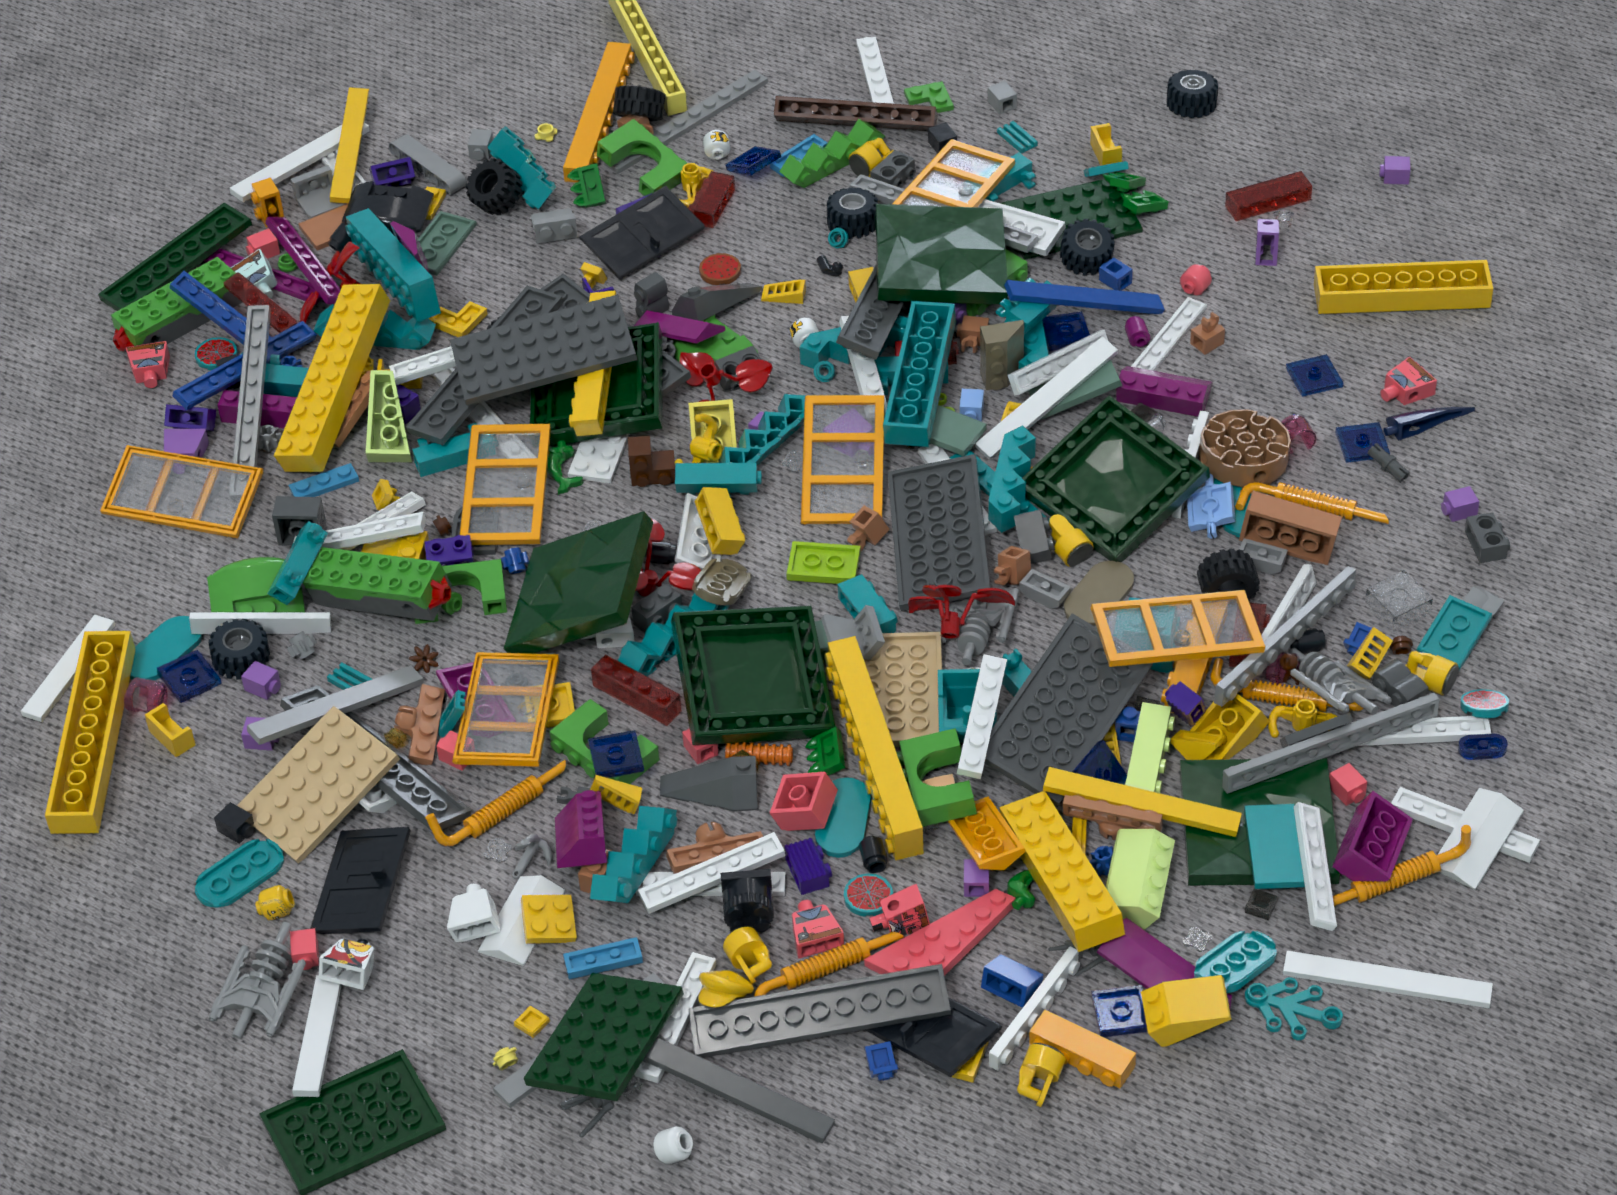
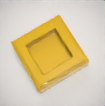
(531, 1021)

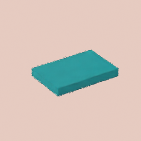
(1455, 630)

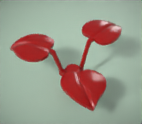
(334, 268)
(751, 373)
(681, 576)
(949, 620)

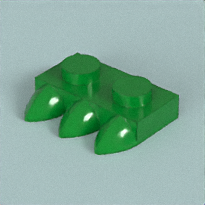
(1124, 181)
(589, 184)
(1145, 202)
(827, 752)

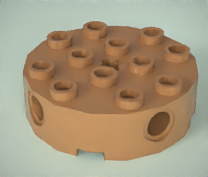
(1244, 447)

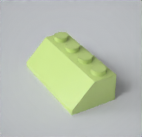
(1140, 873)

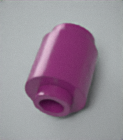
(1137, 331)

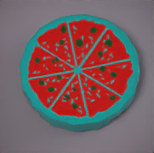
(213, 350)
(1484, 703)
(865, 892)

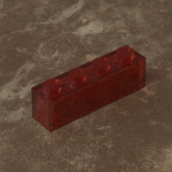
(1268, 196)
(636, 690)

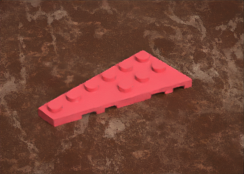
(945, 939)

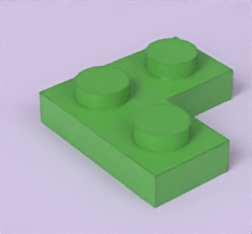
(933, 93)

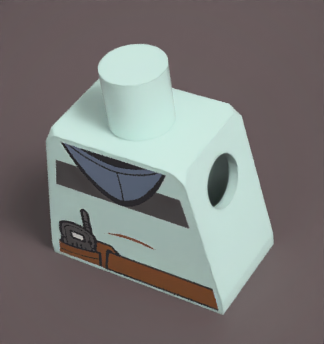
(258, 271)

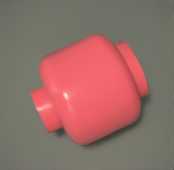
(1195, 279)

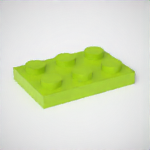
(822, 562)

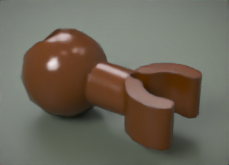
(1287, 663)

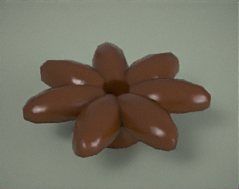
(424, 655)

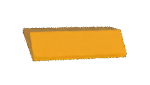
(988, 837)

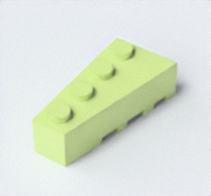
(385, 424)
(1150, 747)

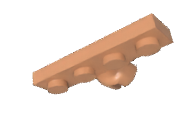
(356, 408)
(422, 723)
(1111, 817)
(708, 846)

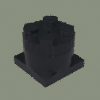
(747, 899)

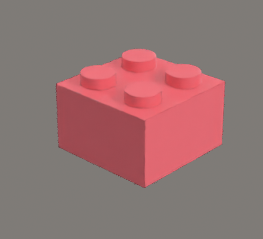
(803, 801)

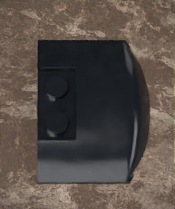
(392, 204)

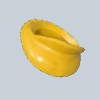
(722, 987)

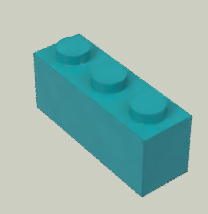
(859, 592)

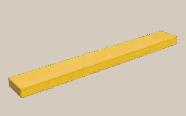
(349, 145)
(1170, 807)

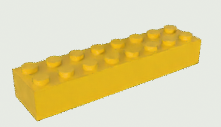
(1403, 286)
(1063, 872)

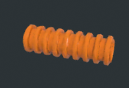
(766, 754)

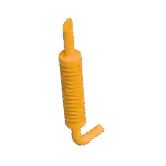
(1313, 500)
(1275, 692)
(497, 809)
(1406, 872)
(826, 963)

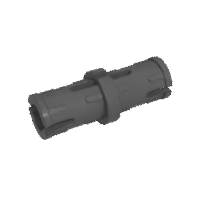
(1388, 462)

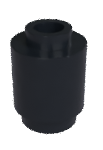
(339, 238)
(662, 552)
(1311, 641)
(873, 854)

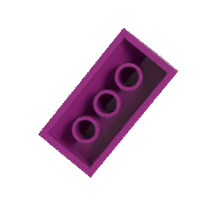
(1163, 391)
(275, 408)
(581, 831)
(1372, 840)

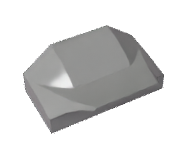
(1265, 557)
(1044, 589)
(1484, 599)

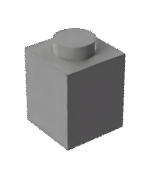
(1002, 97)
(478, 144)

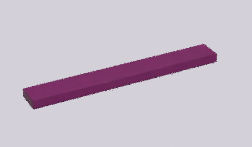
(304, 258)
(285, 283)

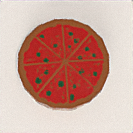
(720, 269)

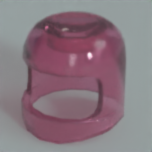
(1300, 426)
(151, 689)

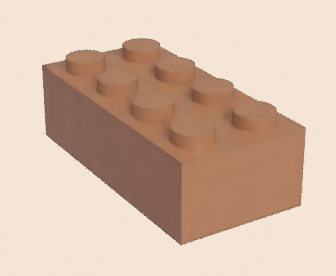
(1291, 526)

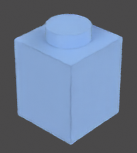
(972, 403)

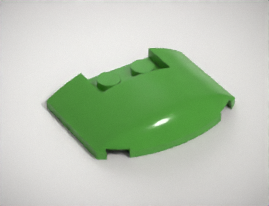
(716, 346)
(245, 586)

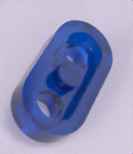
(1482, 746)

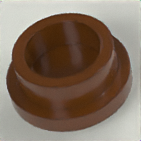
(442, 525)
(1401, 645)

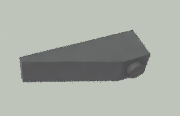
(707, 301)
(722, 783)

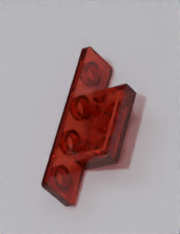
(252, 296)

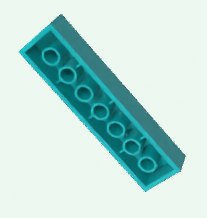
(393, 265)
(919, 374)

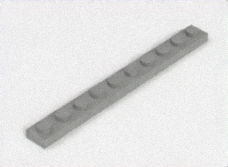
(699, 114)
(889, 193)
(252, 385)
(1284, 636)
(1330, 743)

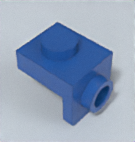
(1356, 638)
(881, 1061)

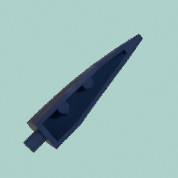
(1424, 419)

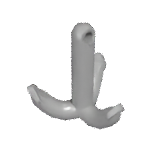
(533, 842)

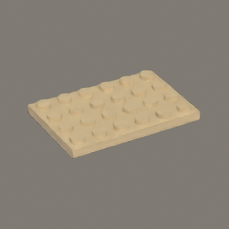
(907, 683)
(317, 784)

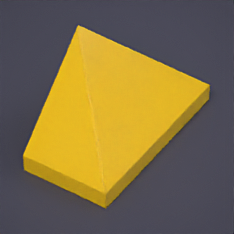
(1195, 744)

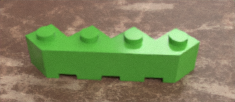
(823, 161)

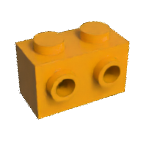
(267, 200)

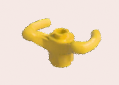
(692, 180)
(705, 447)
(1301, 715)

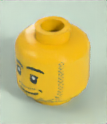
(275, 902)

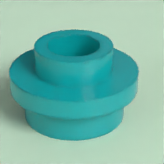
(833, 235)
(828, 366)

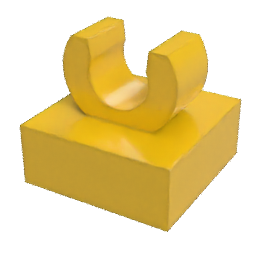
(593, 274)
(384, 494)

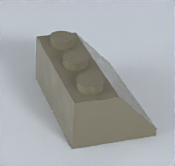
(1000, 352)

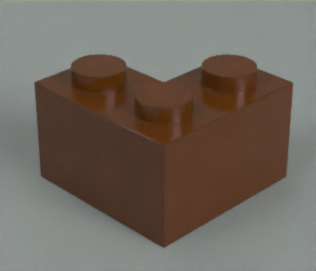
(649, 466)

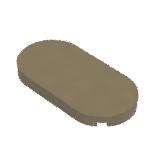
(721, 582)
(1102, 584)

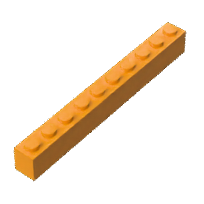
(599, 107)

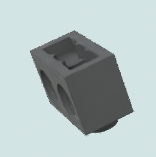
(894, 169)
(729, 364)
(1487, 537)

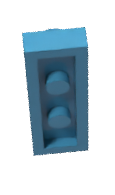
(798, 151)
(325, 482)
(603, 958)

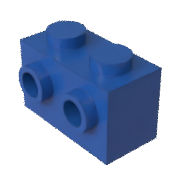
(1010, 980)

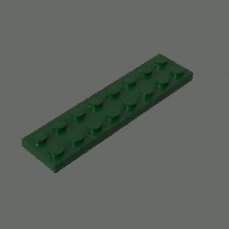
(177, 256)

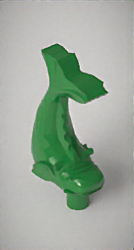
(555, 459)
(1018, 888)

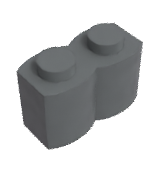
(651, 294)
(1399, 683)

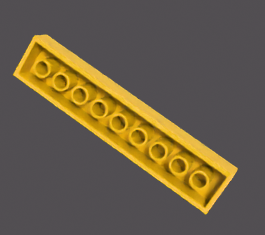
(332, 378)
(90, 733)
(875, 749)

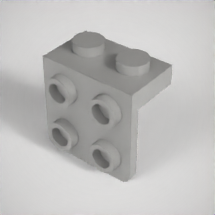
(313, 191)
(554, 225)
(864, 627)

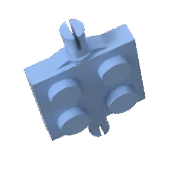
(1211, 507)

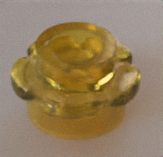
(395, 737)

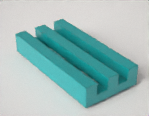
(1019, 134)
(1106, 168)
(349, 670)
(452, 713)

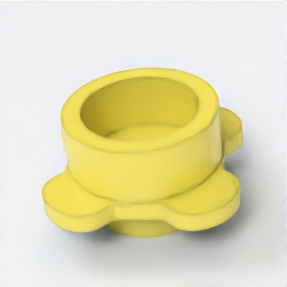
(545, 132)
(505, 1058)

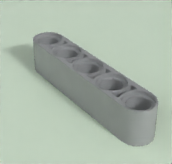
(428, 164)

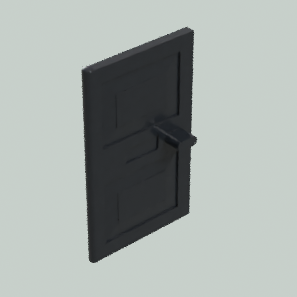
(642, 232)
(360, 880)
(942, 1040)

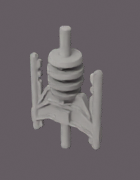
(976, 629)
(1336, 682)
(258, 990)

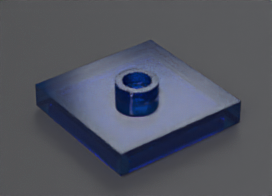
(753, 160)
(1064, 329)
(1314, 375)
(1358, 439)
(188, 676)
(616, 754)
(1102, 765)
(1119, 1011)

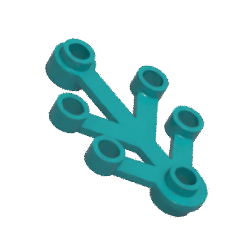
(1290, 1006)

